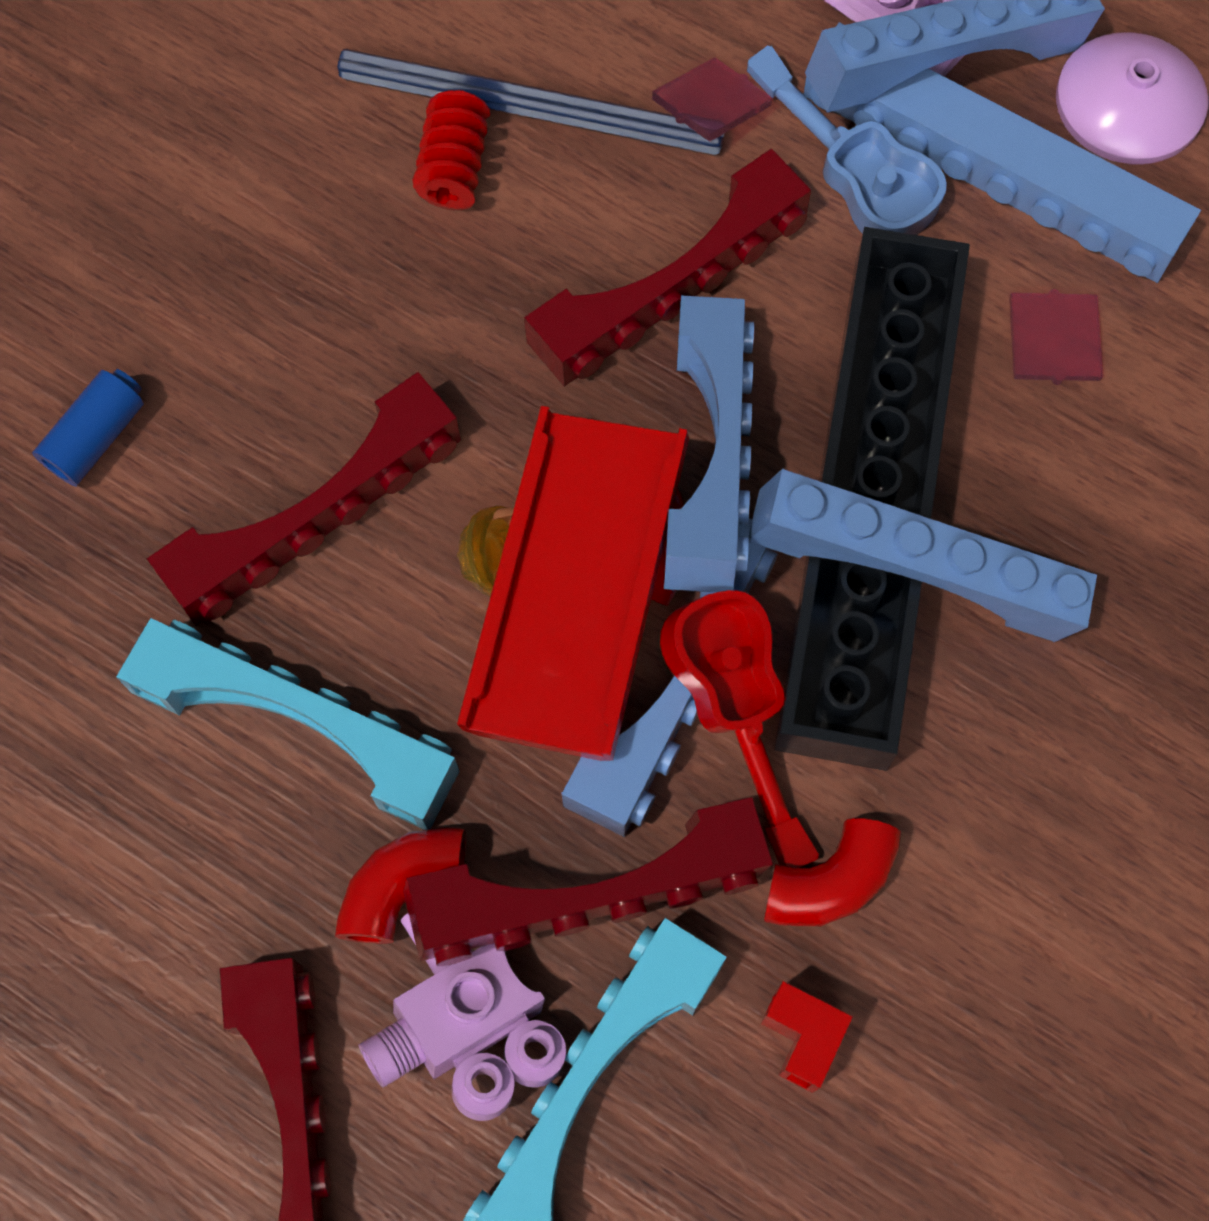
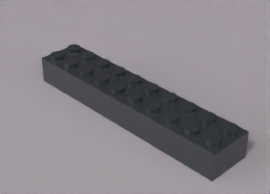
(884, 444)

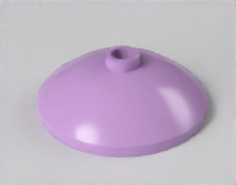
(1128, 115)

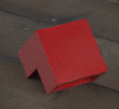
(813, 1028)

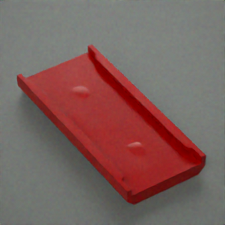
(574, 586)

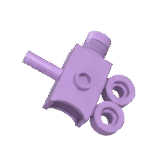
(456, 1019)

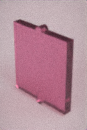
(712, 99)
(1055, 337)

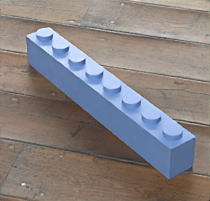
(1032, 170)

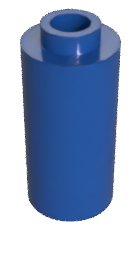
(90, 426)

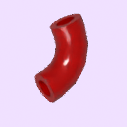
(839, 884)
(377, 887)

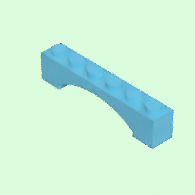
(179, 670)
(669, 976)

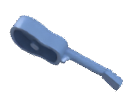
(874, 173)

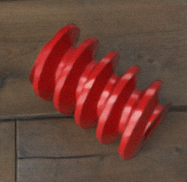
(451, 150)

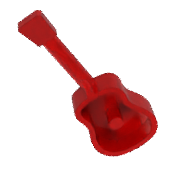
(725, 661)

